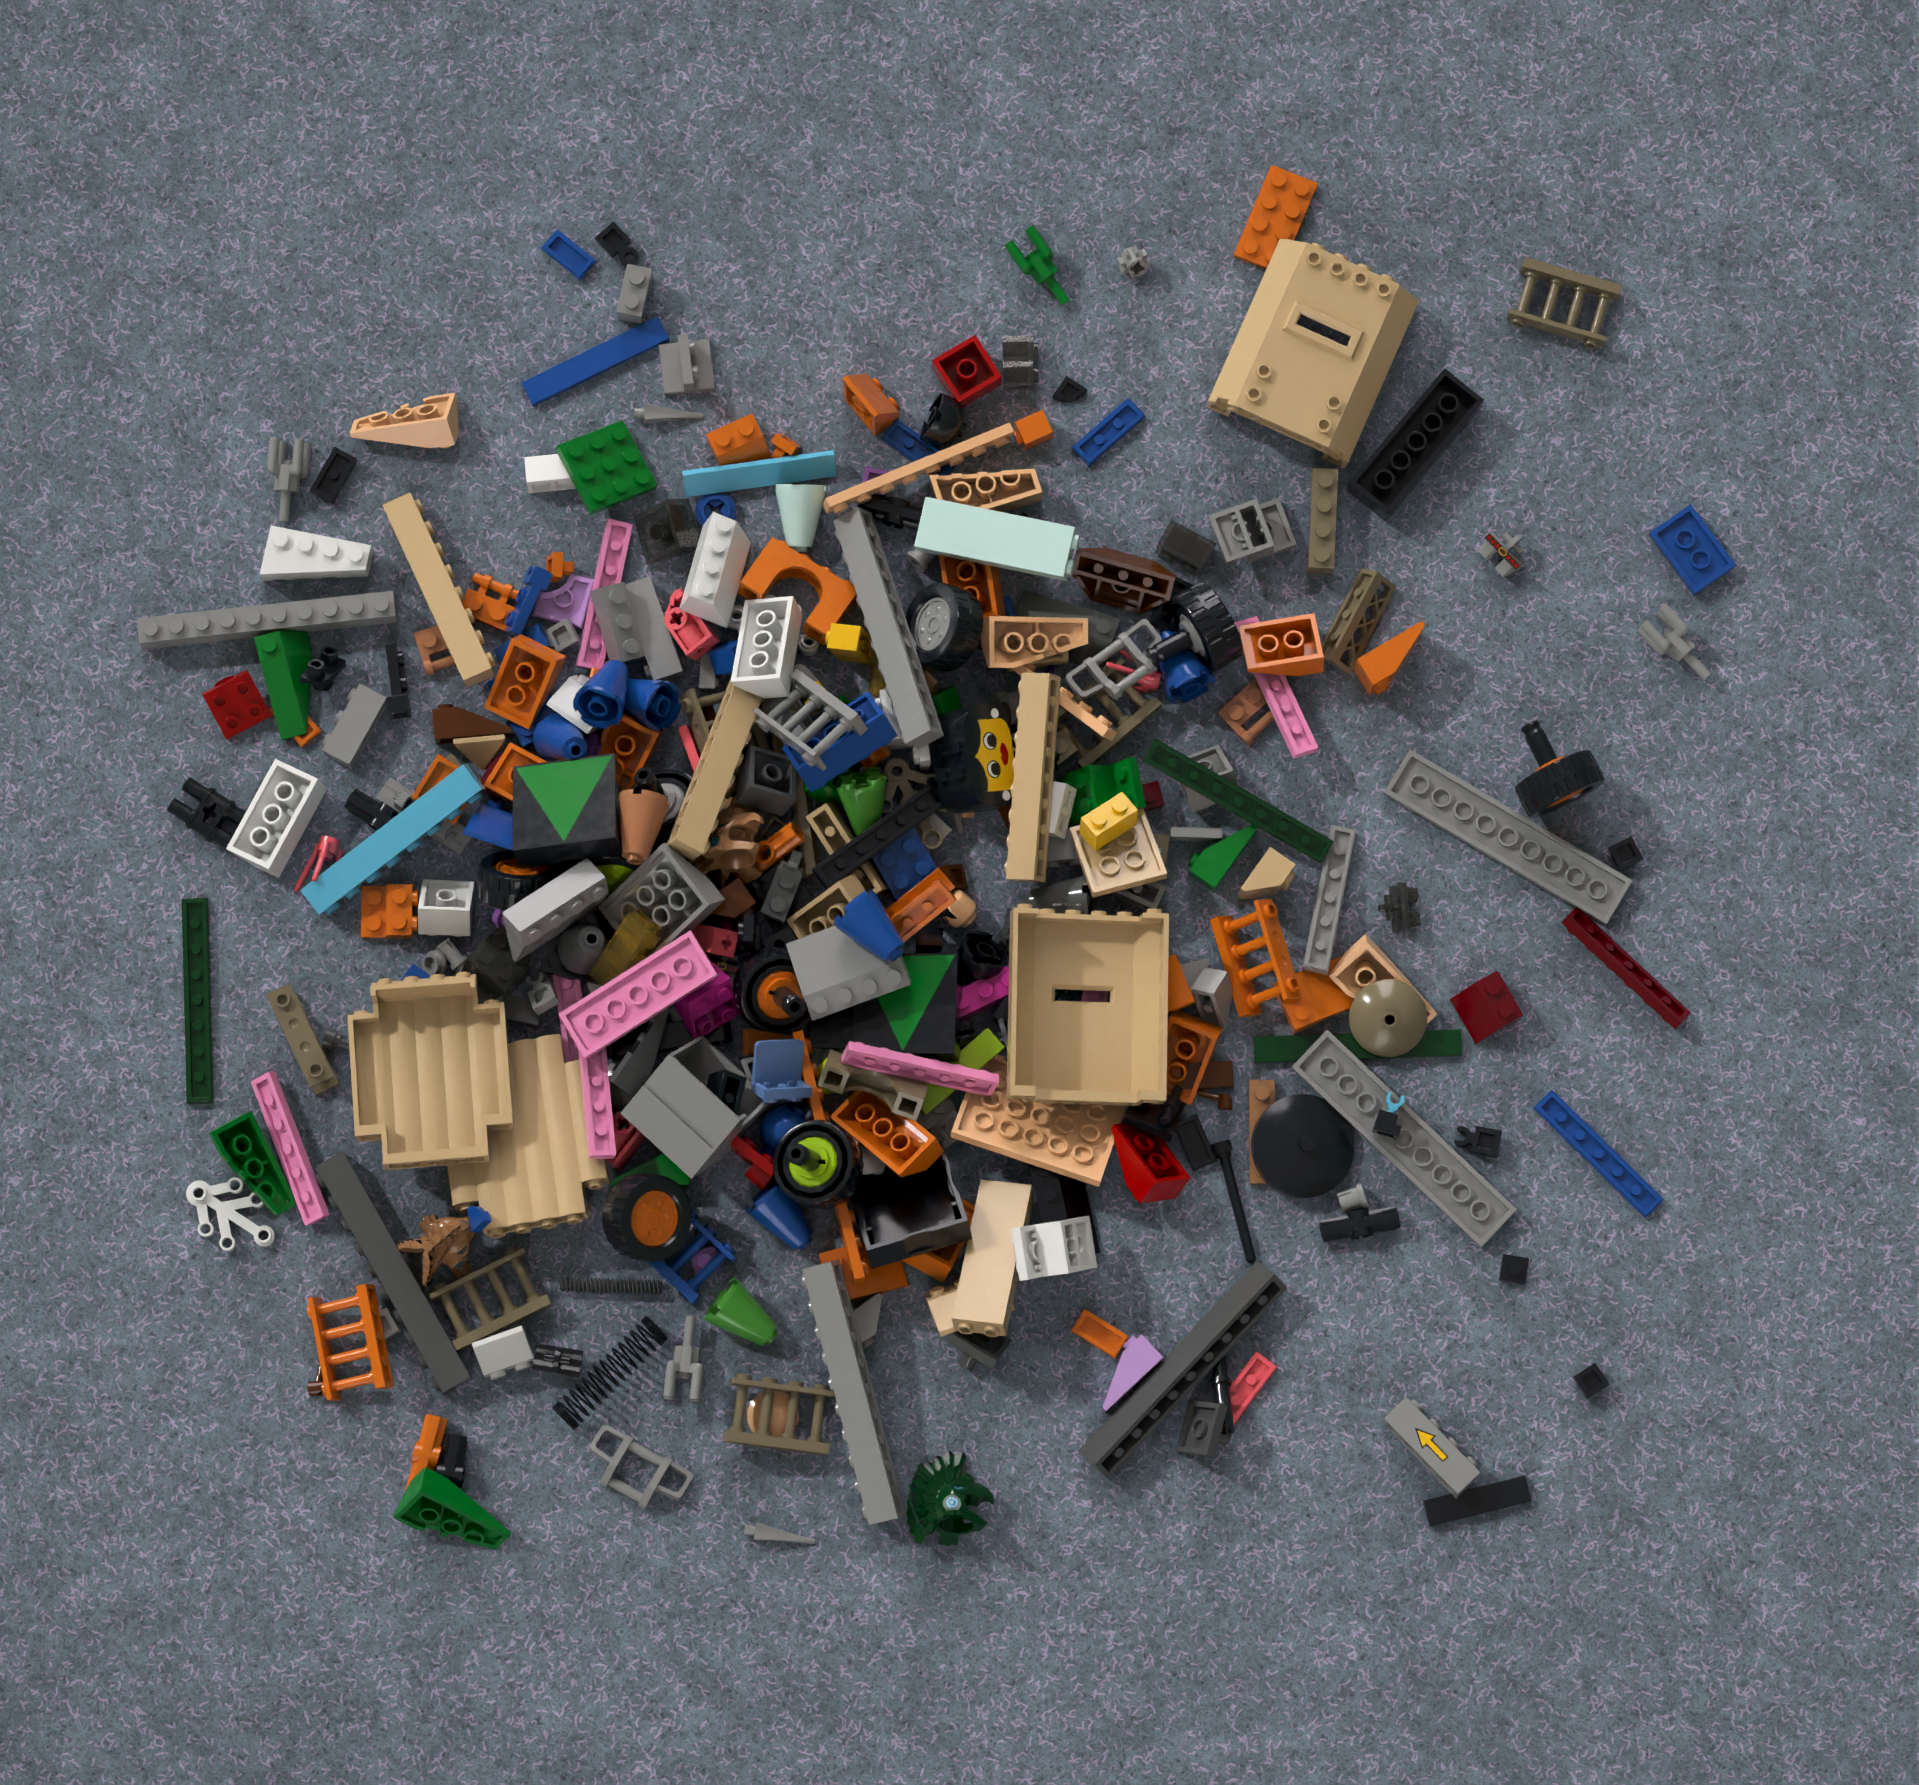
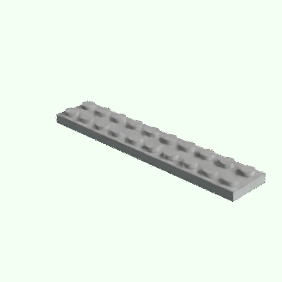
(1507, 837)
(1417, 1151)

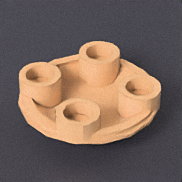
(778, 1413)

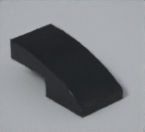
(1162, 615)

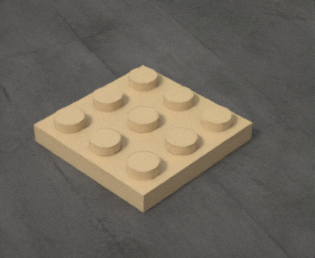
(1122, 863)

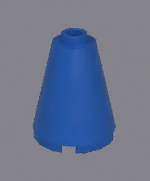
(1184, 675)
(603, 695)
(653, 702)
(559, 739)
(871, 926)
(781, 1216)

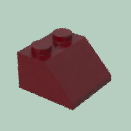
(1486, 1007)

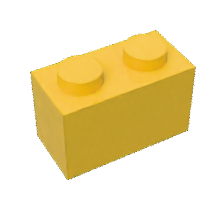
(848, 642)
(1108, 821)

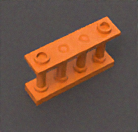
(921, 904)
(1234, 960)
(374, 1350)

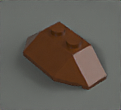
(1122, 579)

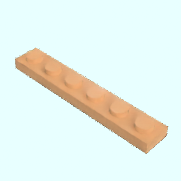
(1081, 710)

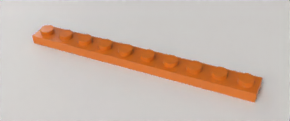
(845, 1217)

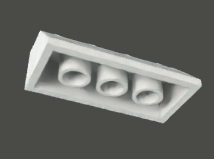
(716, 570)
(767, 646)
(277, 818)

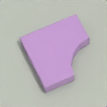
(568, 602)

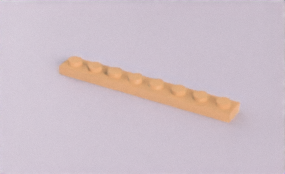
(909, 473)

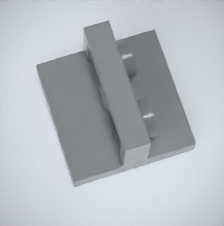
(686, 366)

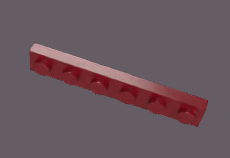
(1626, 968)

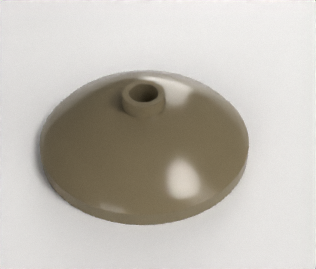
(1383, 999)

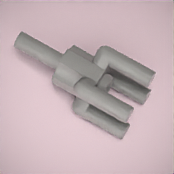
(288, 471)
(1673, 640)
(685, 1365)

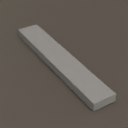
(1329, 900)

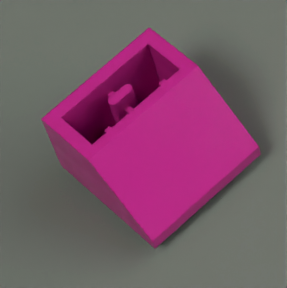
(708, 1005)

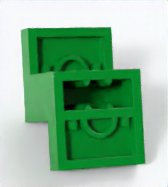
(1102, 782)

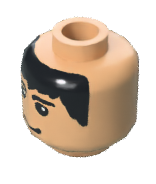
(961, 912)

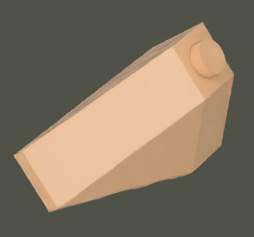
(424, 426)
(1022, 640)
(1365, 964)

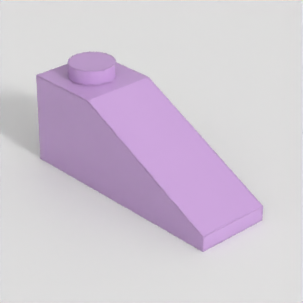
(1134, 1364)

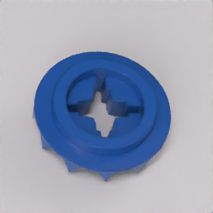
(714, 500)

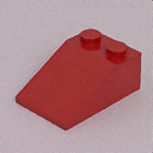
(1148, 1165)

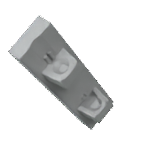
(450, 835)

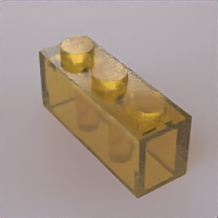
(627, 947)

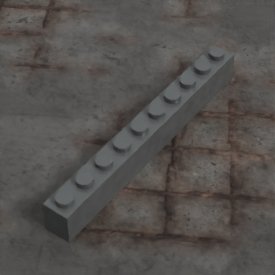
(393, 1272)
(1182, 1369)

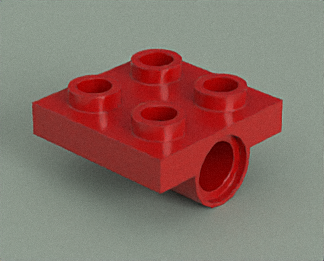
(236, 704)
(761, 1167)

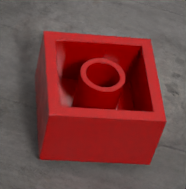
(967, 371)

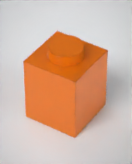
(1032, 430)

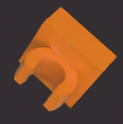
(784, 446)
(557, 566)

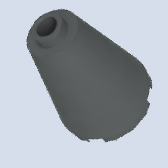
(1063, 895)
(581, 947)

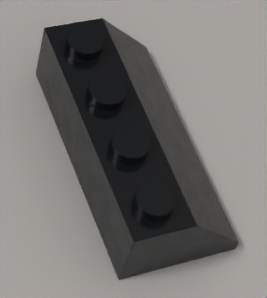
(1060, 1198)

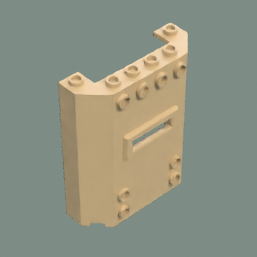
(1300, 378)
(1088, 1048)

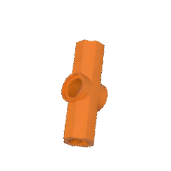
(780, 845)
(428, 1447)

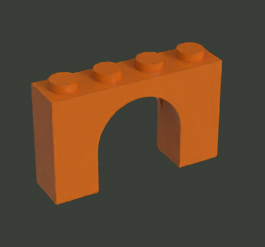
(781, 562)

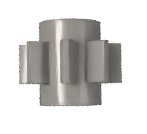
(1133, 261)

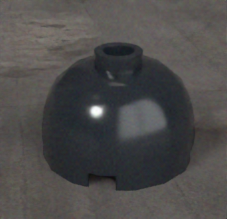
(944, 421)
(982, 956)

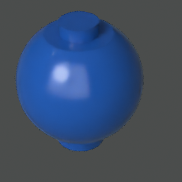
(777, 1123)

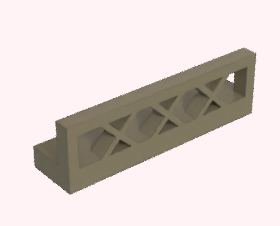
(1352, 616)

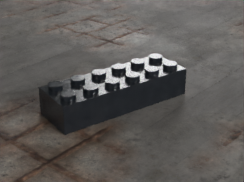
(1415, 444)

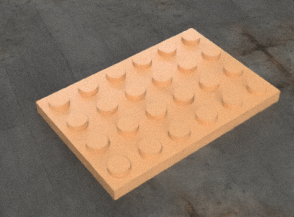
(1052, 1136)

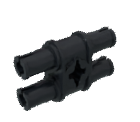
(209, 801)

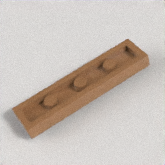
(1260, 1097)

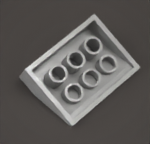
(667, 892)
(554, 908)
(840, 972)

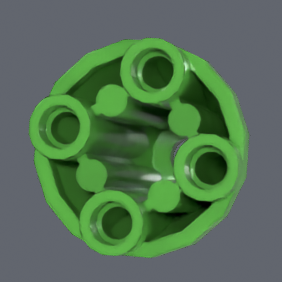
(862, 797)

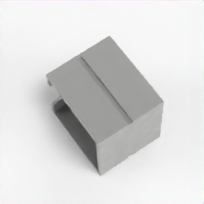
(684, 1115)

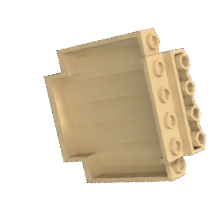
(430, 1071)
(543, 1163)

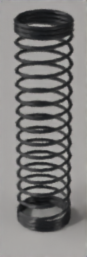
(657, 1335)

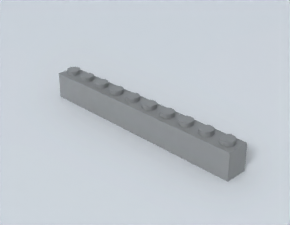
(267, 618)
(888, 628)
(853, 1392)

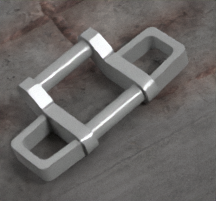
(1092, 664)
(628, 1444)

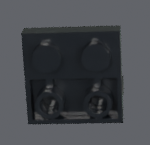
(1157, 1118)

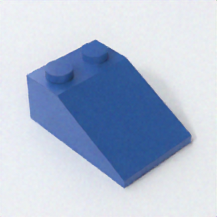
(492, 825)

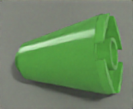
(741, 1315)

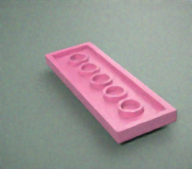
(638, 994)

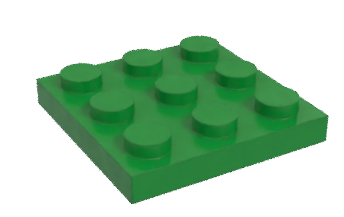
(606, 467)

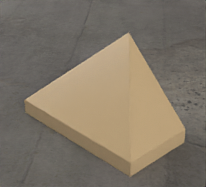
(480, 749)

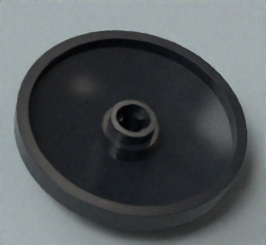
(1302, 1146)

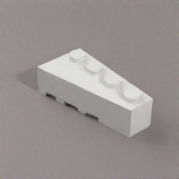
(307, 555)

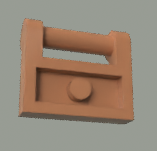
(430, 643)
(1244, 707)

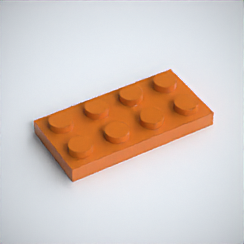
(1275, 215)

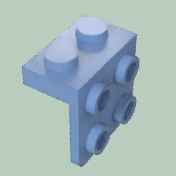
(779, 1071)

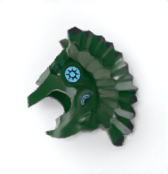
(941, 1500)

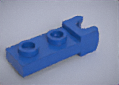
(536, 580)

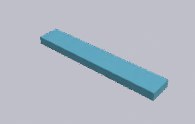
(759, 473)

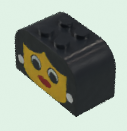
(974, 758)

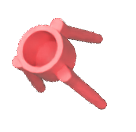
(1148, 682)
(325, 850)

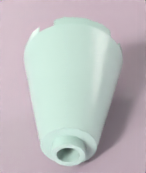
(800, 513)

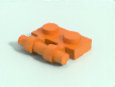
(486, 608)

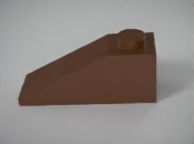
(458, 723)

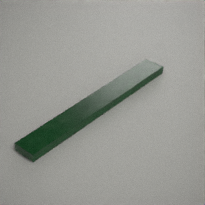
(1237, 800)
(197, 1001)
(1291, 1047)

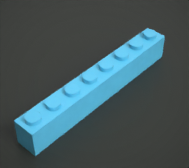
(393, 839)

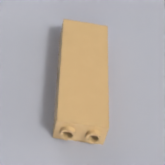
(989, 1262)

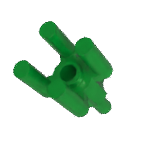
(1038, 263)

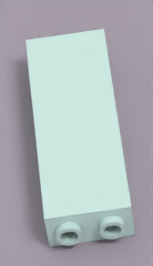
(997, 539)

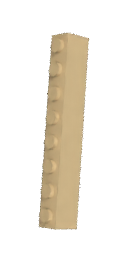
(439, 592)
(714, 773)
(1032, 777)

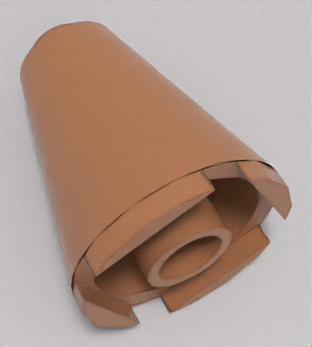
(640, 822)

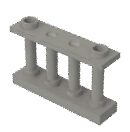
(818, 698)

